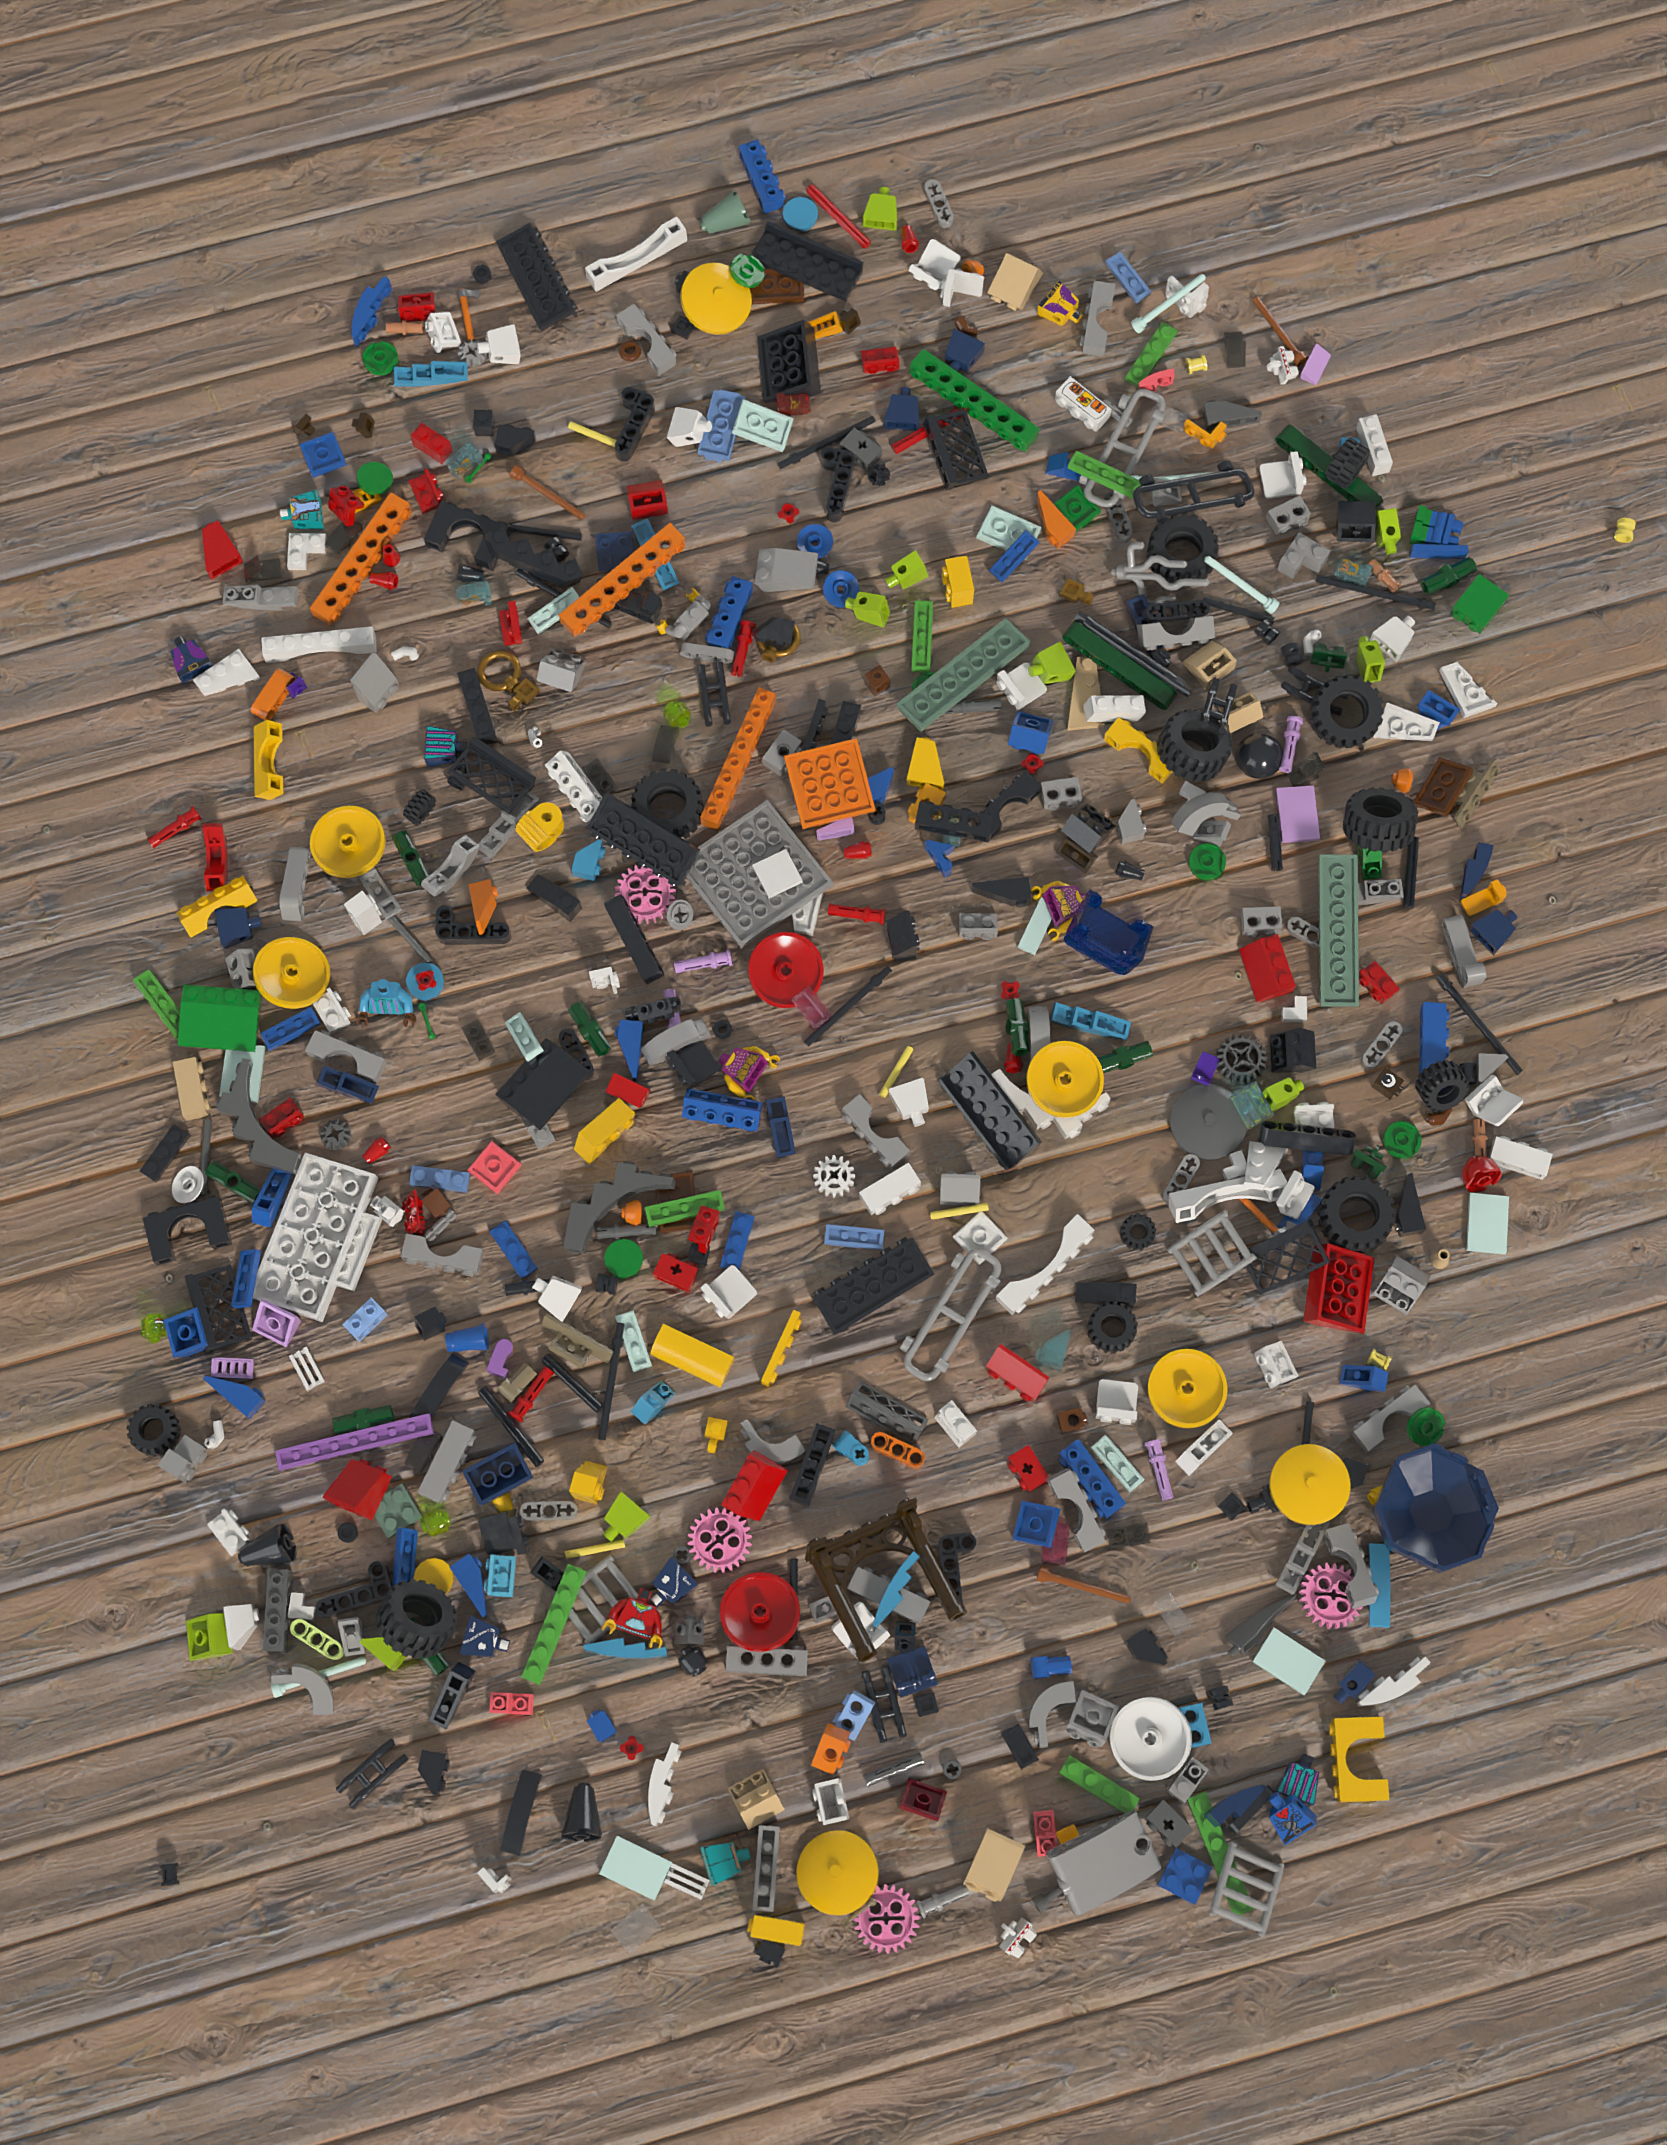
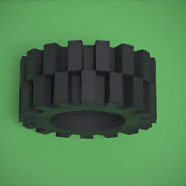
(419, 807)
(1142, 1220)

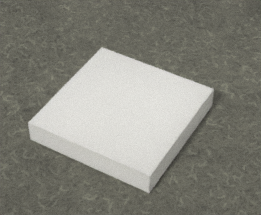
(777, 873)
(980, 1234)

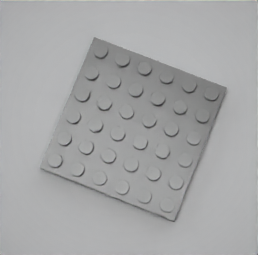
(730, 885)

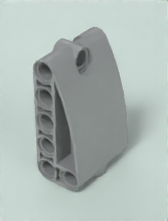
(1103, 1862)

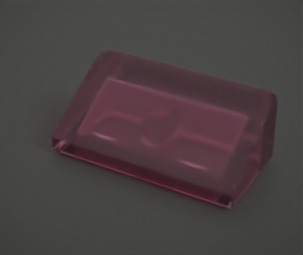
(811, 1007)
(1058, 1552)

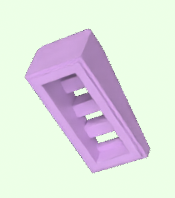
(837, 829)
(232, 1361)

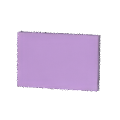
(1297, 814)

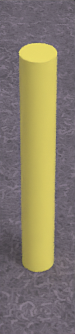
(593, 434)
(896, 1071)
(959, 1211)
(594, 1549)

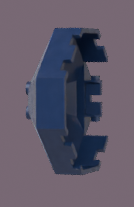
(1435, 1508)

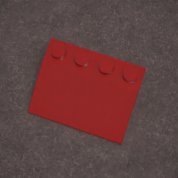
(1339, 1290)

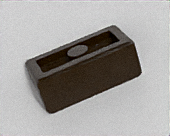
(1076, 854)

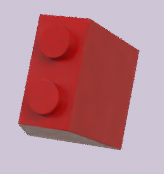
(359, 1488)

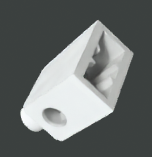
(501, 345)
(687, 427)
(1394, 636)
(910, 1100)
(557, 1295)

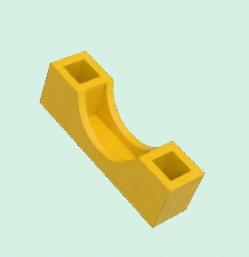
(1123, 735)
(266, 741)
(195, 916)

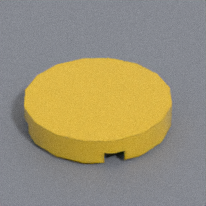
(435, 1572)

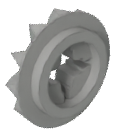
(471, 360)
(684, 920)

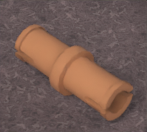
(404, 327)
(1384, 575)
(1479, 1137)

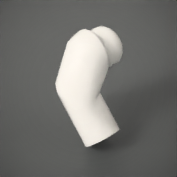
(405, 651)
(532, 734)

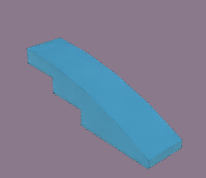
(428, 375)
(665, 574)
(1090, 1022)
(1380, 1575)
(892, 1597)
(618, 1649)

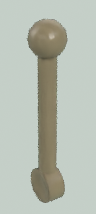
(846, 1922)

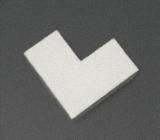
(1190, 791)
(1297, 1013)
(1238, 1166)
(298, 1610)

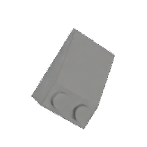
(785, 569)
(374, 683)

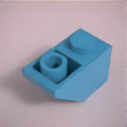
(587, 861)
(652, 1402)

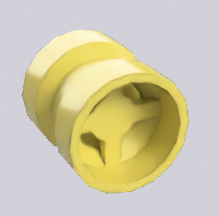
(1625, 527)

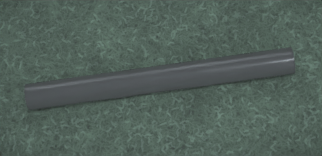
(410, 939)
(205, 1153)

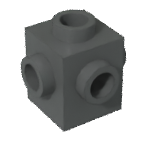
(689, 1631)

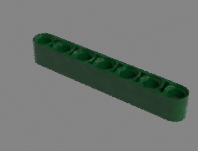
(1318, 462)
(1119, 665)

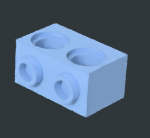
(365, 1319)
(857, 1717)

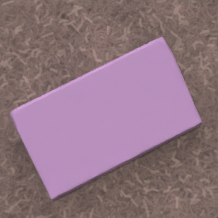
(1315, 365)

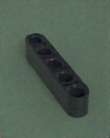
(634, 939)
(1307, 1137)

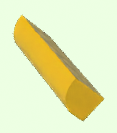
(692, 1355)

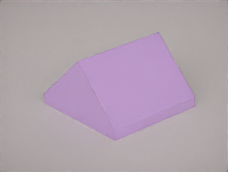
(275, 1323)

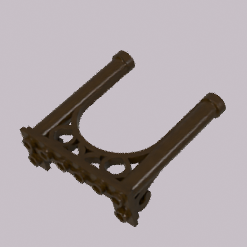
(820, 1549)

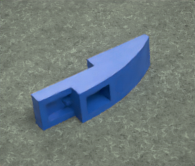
(365, 311)

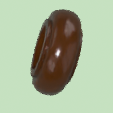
(630, 357)

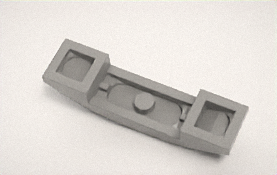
(380, 893)

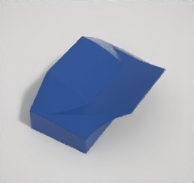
(1437, 709)

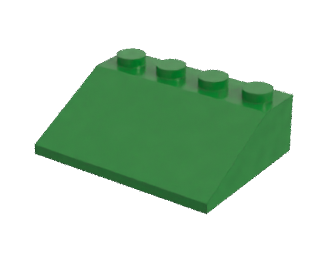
(219, 1018)

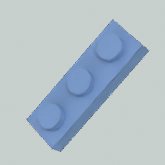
(1128, 277)
(440, 1178)
(854, 1237)

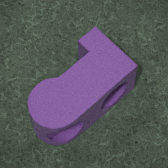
(503, 1351)

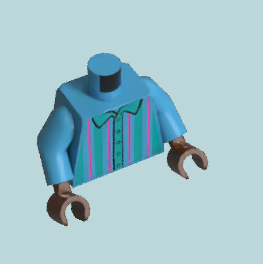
(386, 998)

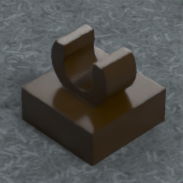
(849, 320)
(303, 425)
(364, 425)

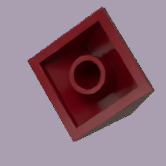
(923, 1800)

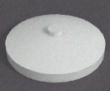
(1151, 1738)

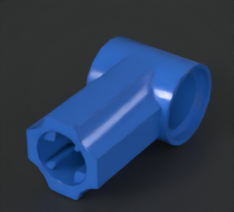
(1046, 1667)

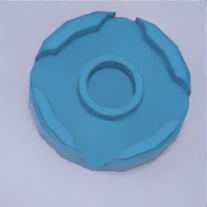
(800, 214)
(428, 993)

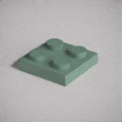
(396, 1511)

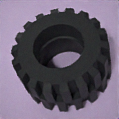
(1347, 463)
(1442, 1085)
(1116, 1311)
(142, 1418)

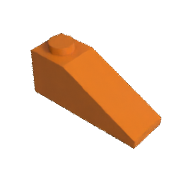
(1056, 525)
(483, 902)

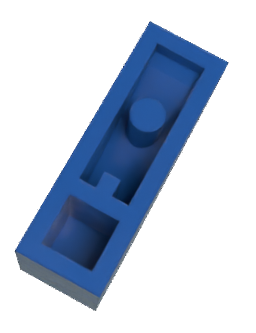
(630, 1040)
(270, 1198)
(239, 1395)
(471, 1579)

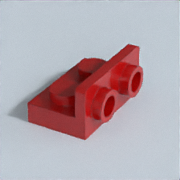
(416, 306)
(880, 360)
(426, 492)
(510, 625)
(1378, 983)
(281, 1118)
(704, 1227)

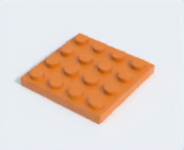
(829, 783)

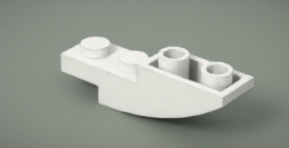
(1387, 1689)
(659, 1793)

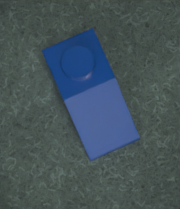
(880, 785)
(1364, 1377)

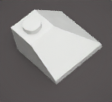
(240, 1624)

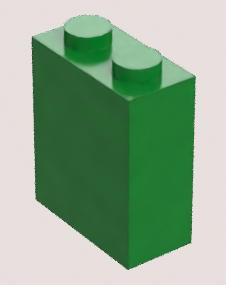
(1479, 604)

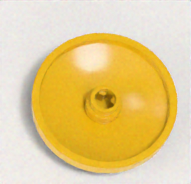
(714, 299)
(347, 841)
(291, 972)
(1065, 1079)
(1187, 1388)
(1309, 1484)
(837, 1872)

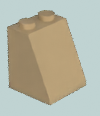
(1014, 282)
(993, 1865)

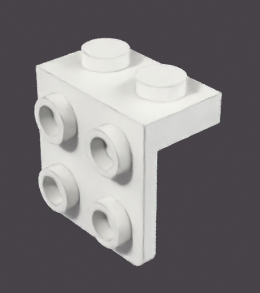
(935, 264)
(961, 282)
(1191, 302)
(1283, 477)
(1019, 686)
(1492, 1102)
(729, 1292)
(1116, 1401)
(877, 1635)

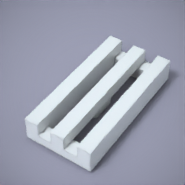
(298, 1354)
(670, 1874)

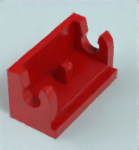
(628, 1090)

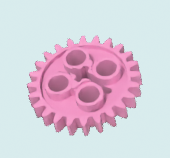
(644, 877)
(730, 1554)
(1330, 1614)
(887, 1939)

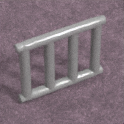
(1207, 1228)
(592, 1574)
(1222, 1890)

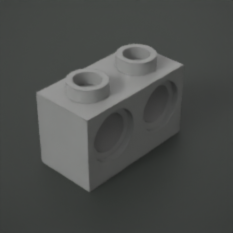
(1285, 513)
(1059, 788)
(1260, 915)
(240, 968)

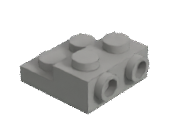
(1091, 1719)

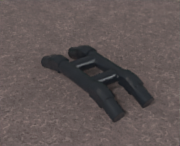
(1308, 681)
(721, 686)
(1226, 704)
(888, 1692)
(384, 1772)

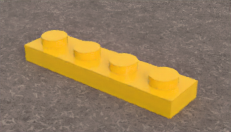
(785, 1341)

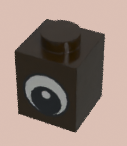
(1388, 1084)

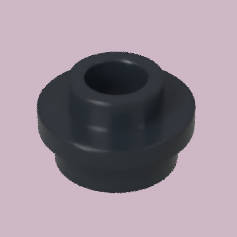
(722, 1023)

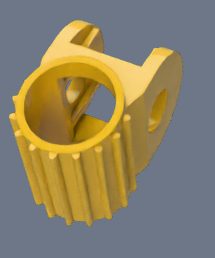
(536, 830)

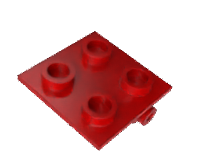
(413, 1208)

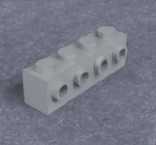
(447, 1462)
(873, 1588)

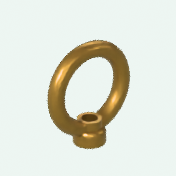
(770, 653)
(511, 682)

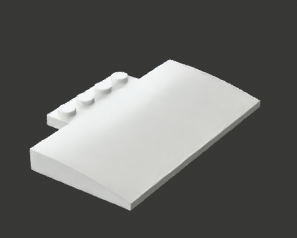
(318, 1238)

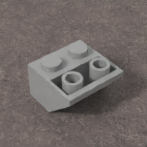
(561, 669)
(959, 1188)
(1401, 1285)

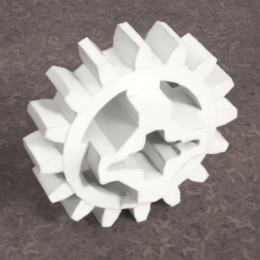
(828, 1182)

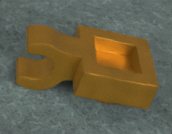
(1073, 591)
(523, 693)

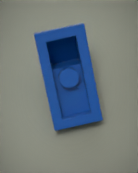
(1058, 467)
(937, 852)
(1312, 1168)

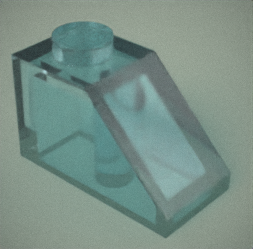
(1054, 1351)

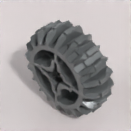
(1246, 1063)

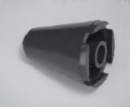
(269, 1548)
(582, 1816)

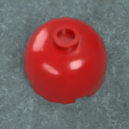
(1479, 1173)

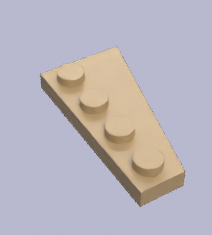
(1085, 685)

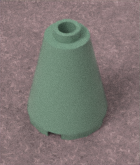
(725, 215)

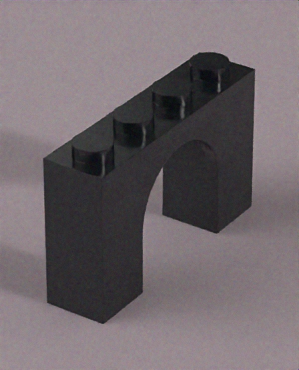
(450, 518)
(160, 1226)

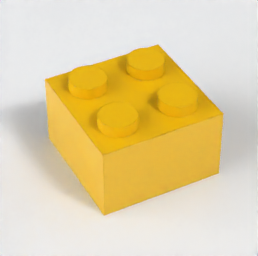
(958, 581)

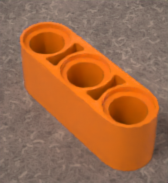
(272, 695)
(891, 1442)

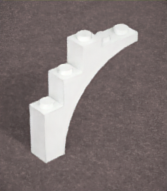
(1067, 1126)

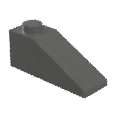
(1229, 414)

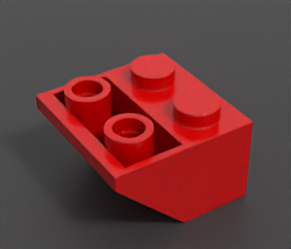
(647, 500)

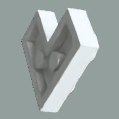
(300, 545)

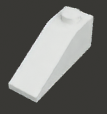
(1203, 1447)

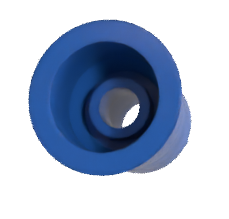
(468, 1339)

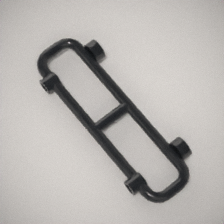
(1225, 470)

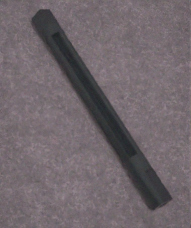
(1135, 654)

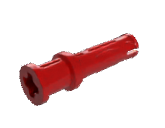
(744, 640)
(183, 822)
(866, 914)
(523, 1401)

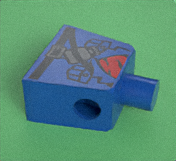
(1290, 1817)

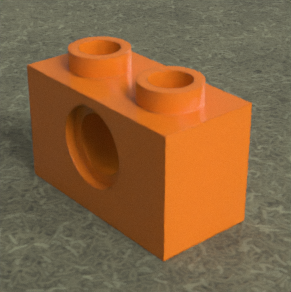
(835, 1739)

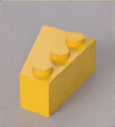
(603, 1130)
(588, 1482)

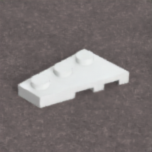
(226, 673)
(1465, 692)
(1405, 725)
(806, 917)
(1261, 1164)

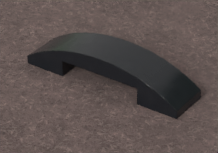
(440, 1386)
(520, 1812)

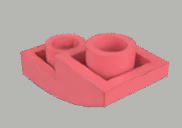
(1160, 378)
(511, 1703)
(1044, 1831)

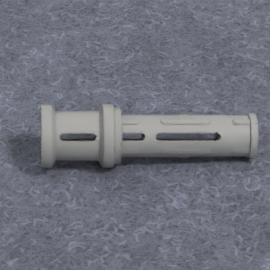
(937, 1901)

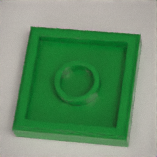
(1077, 508)

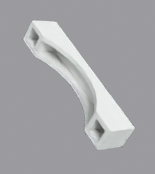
(660, 242)
(346, 640)
(1191, 1202)
(1018, 1292)

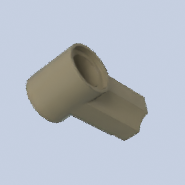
(514, 1386)

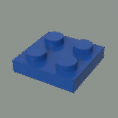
(323, 454)
(1036, 1524)
(1185, 1876)

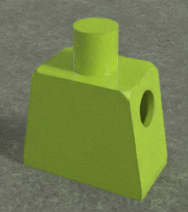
(881, 211)
(1387, 530)
(907, 571)
(869, 608)
(1370, 659)
(1052, 665)
(1282, 1093)
(624, 1518)

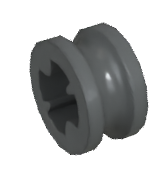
(682, 1549)
(949, 1775)

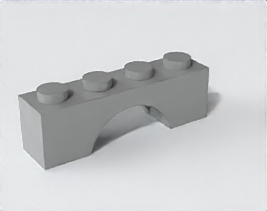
(1101, 300)
(634, 323)
(1198, 629)
(324, 1047)
(890, 1150)
(466, 1260)
(1370, 1433)
(1087, 1531)
(1342, 1543)

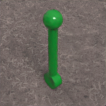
(468, 479)
(422, 1007)

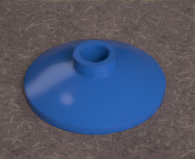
(818, 534)
(840, 578)

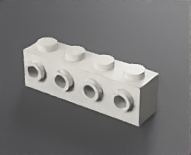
(574, 784)

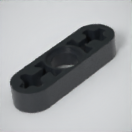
(574, 1040)
(1240, 1821)

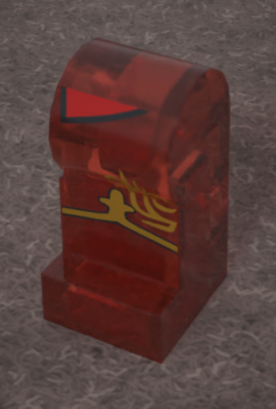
(793, 405)

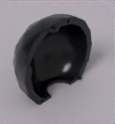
(1259, 755)

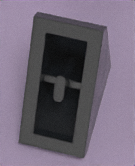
(547, 1573)

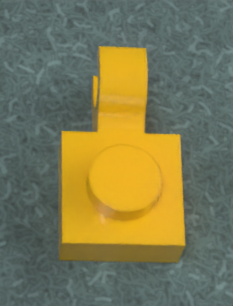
(715, 1431)

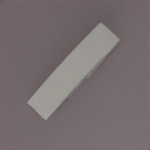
(505, 826)
(1301, 1557)

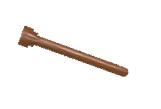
(1299, 357)
(518, 473)
(1046, 1575)

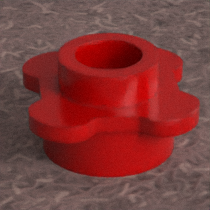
(788, 508)
(1032, 768)
(420, 977)
(1010, 995)
(631, 1754)

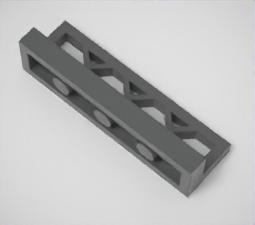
(884, 1415)

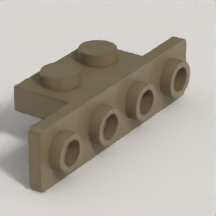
(1474, 791)
(573, 1344)

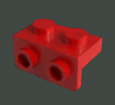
(344, 503)

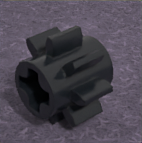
(878, 474)
(1162, 657)

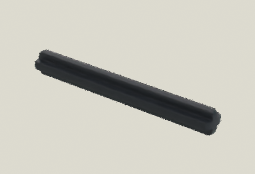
(511, 1427)

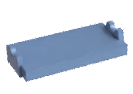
(722, 414)

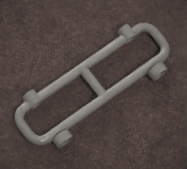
(1127, 404)
(911, 1345)

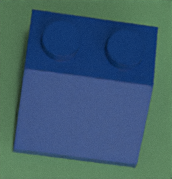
(1030, 732)
(186, 1333)

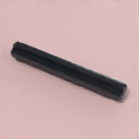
(1411, 872)
(572, 1383)

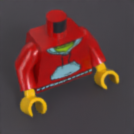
(636, 1617)

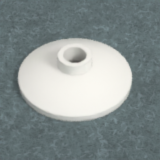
(187, 1184)

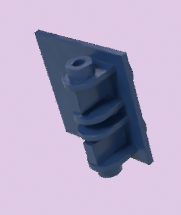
(613, 549)
(912, 1671)

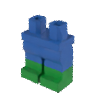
(1435, 528)

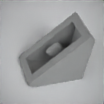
(1487, 1064)

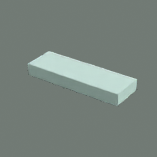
(549, 613)
(1036, 928)
(524, 1036)
(634, 1342)
(1117, 1463)

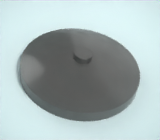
(1207, 1122)

